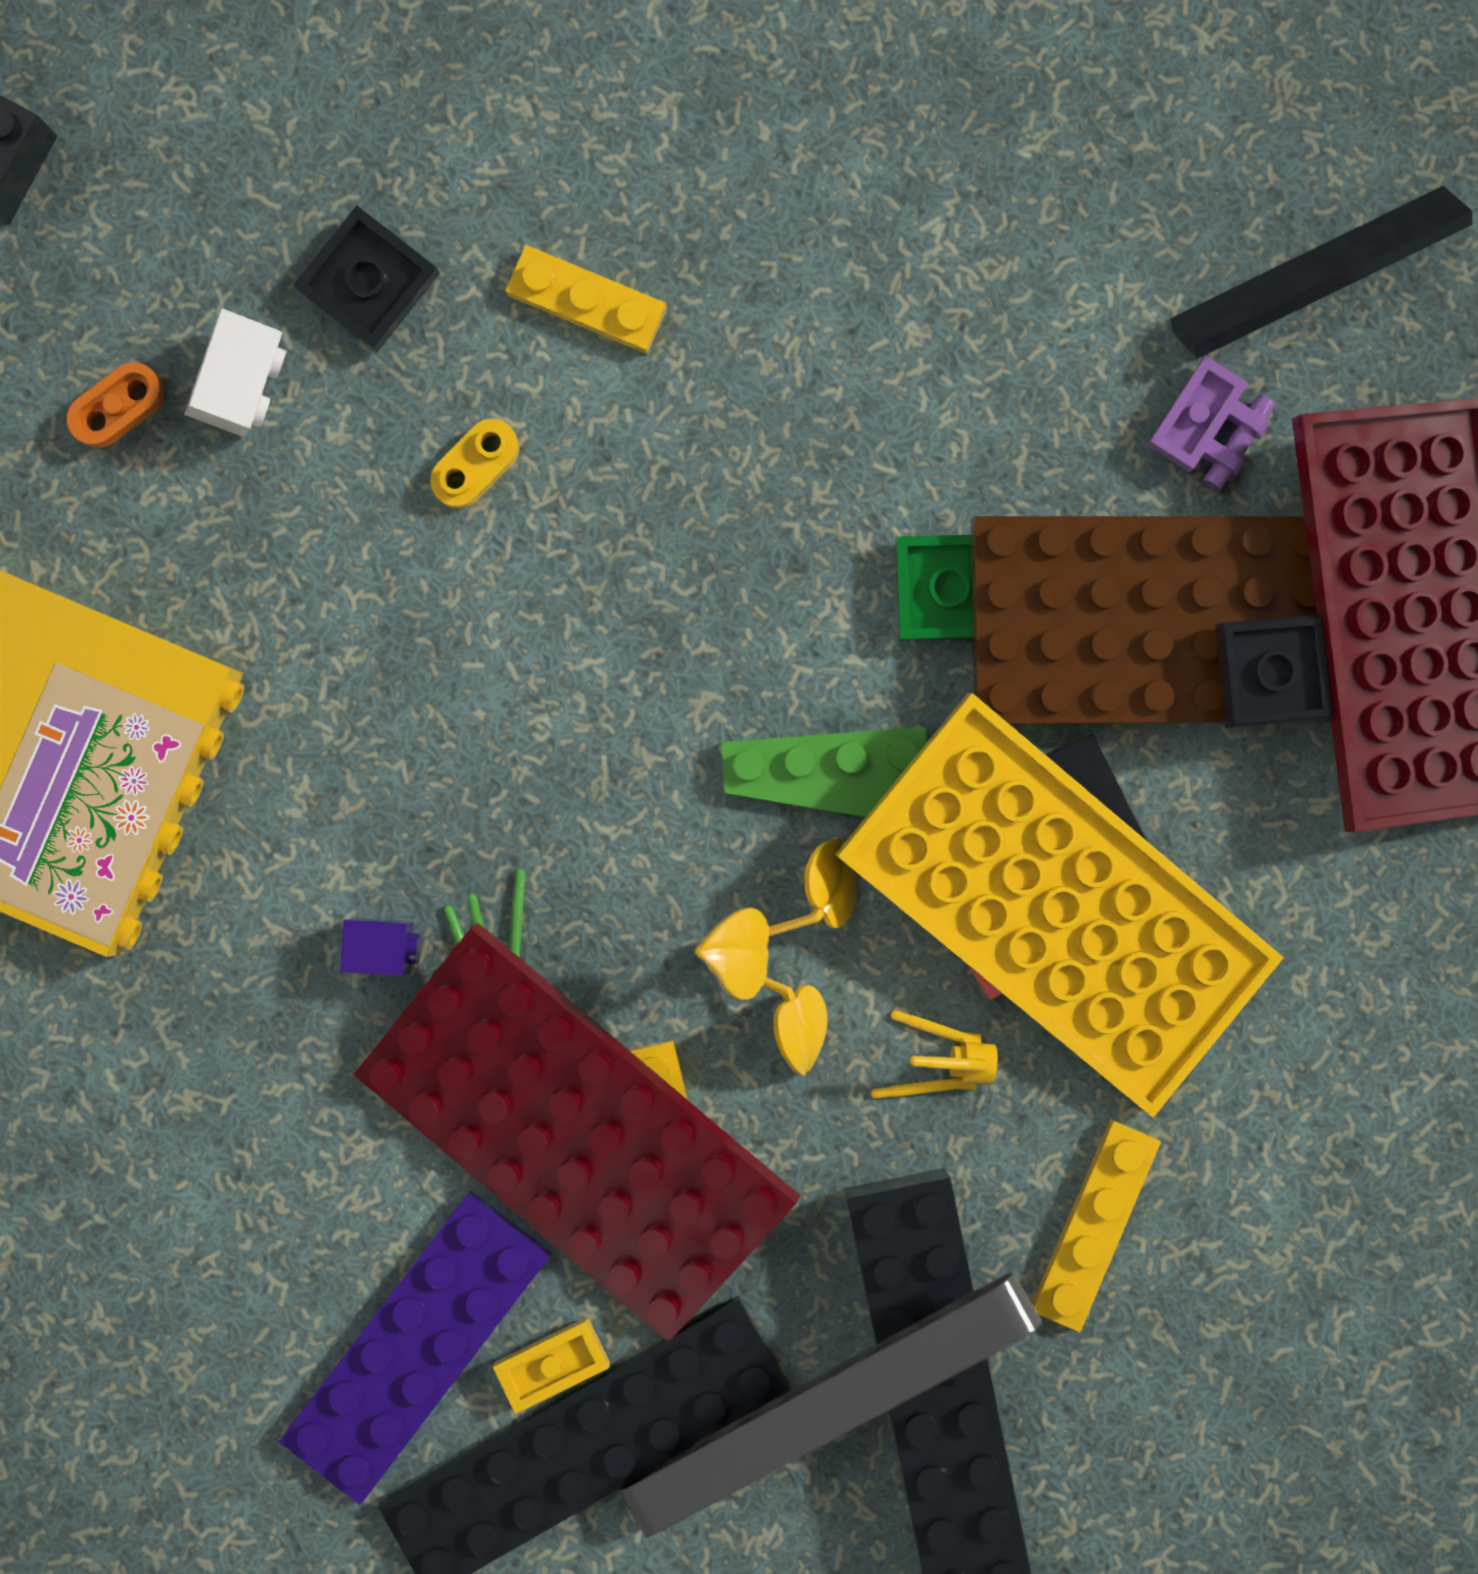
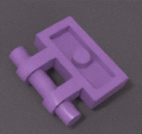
(1197, 416)

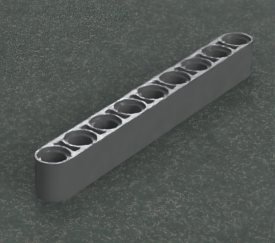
(833, 1404)

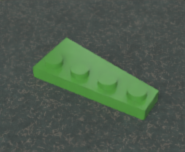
(821, 771)

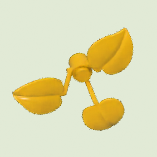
(739, 955)

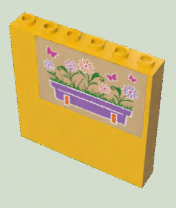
(96, 762)

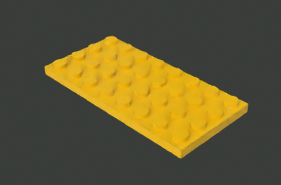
(1059, 904)

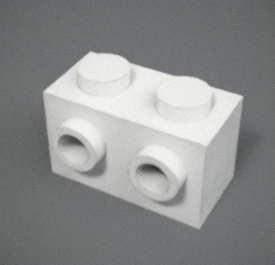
(235, 373)

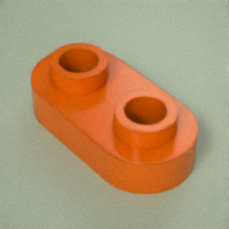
(114, 400)

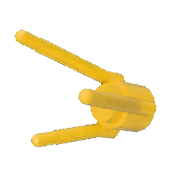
(970, 1062)

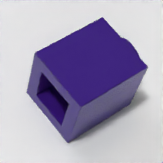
(379, 946)

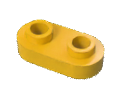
(477, 465)

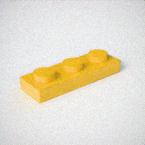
(586, 299)

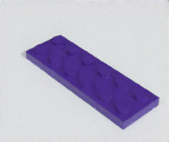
(415, 1347)

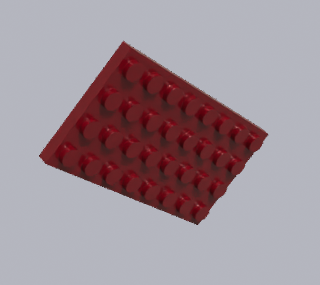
(1398, 602)
(575, 1133)

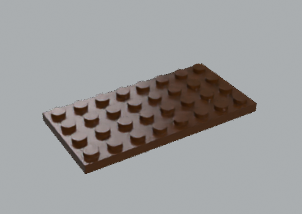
(1123, 611)

